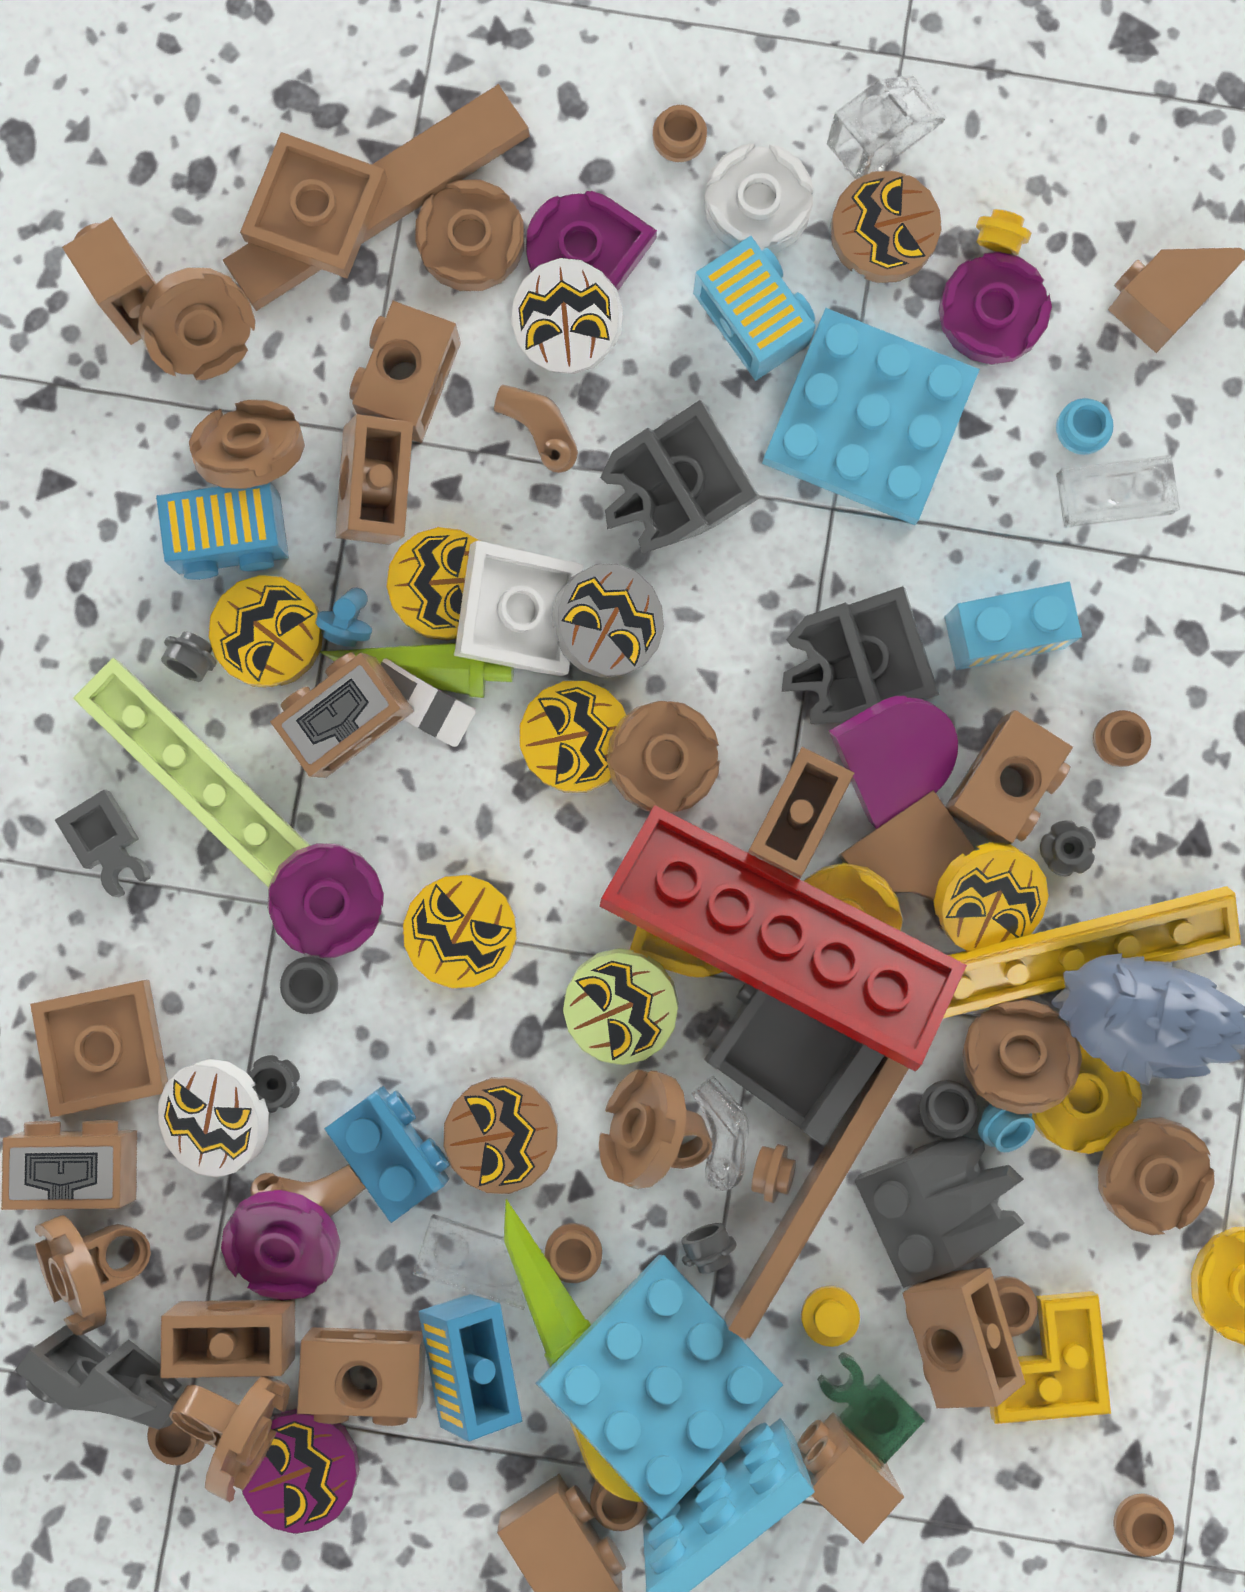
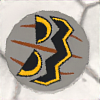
(608, 620)

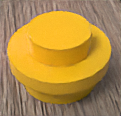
(1002, 232)
(830, 1316)

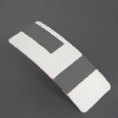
(433, 710)

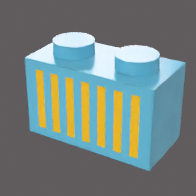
(754, 307)
(1013, 625)

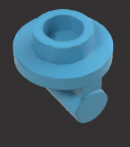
(342, 623)

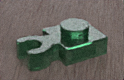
(874, 1411)

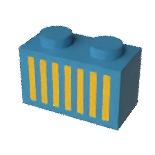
(222, 530)
(470, 1366)

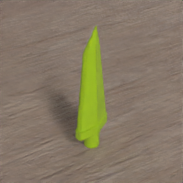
(438, 666)
(550, 1304)

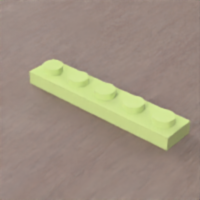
(189, 770)

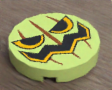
(621, 1006)

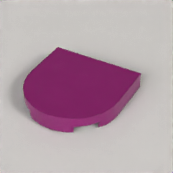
(589, 230)
(896, 754)

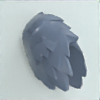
(1150, 1017)

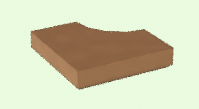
(912, 847)

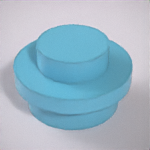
(1084, 426)
(1005, 1129)

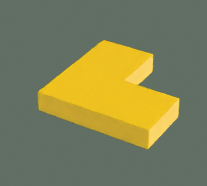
(1072, 1368)

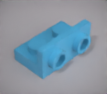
(389, 1152)

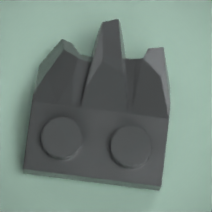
(677, 480)
(860, 657)
(938, 1207)
(86, 1378)

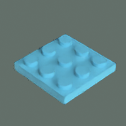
(870, 416)
(659, 1385)
(726, 1510)

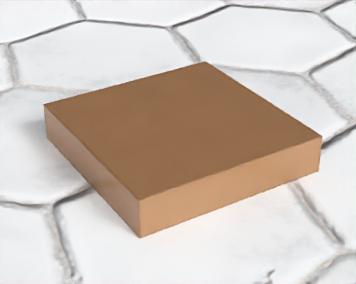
(314, 205)
(99, 1048)

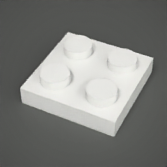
(511, 607)

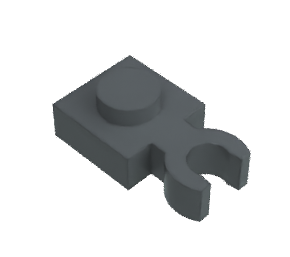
(99, 835)

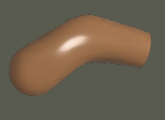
(544, 422)
(329, 1192)

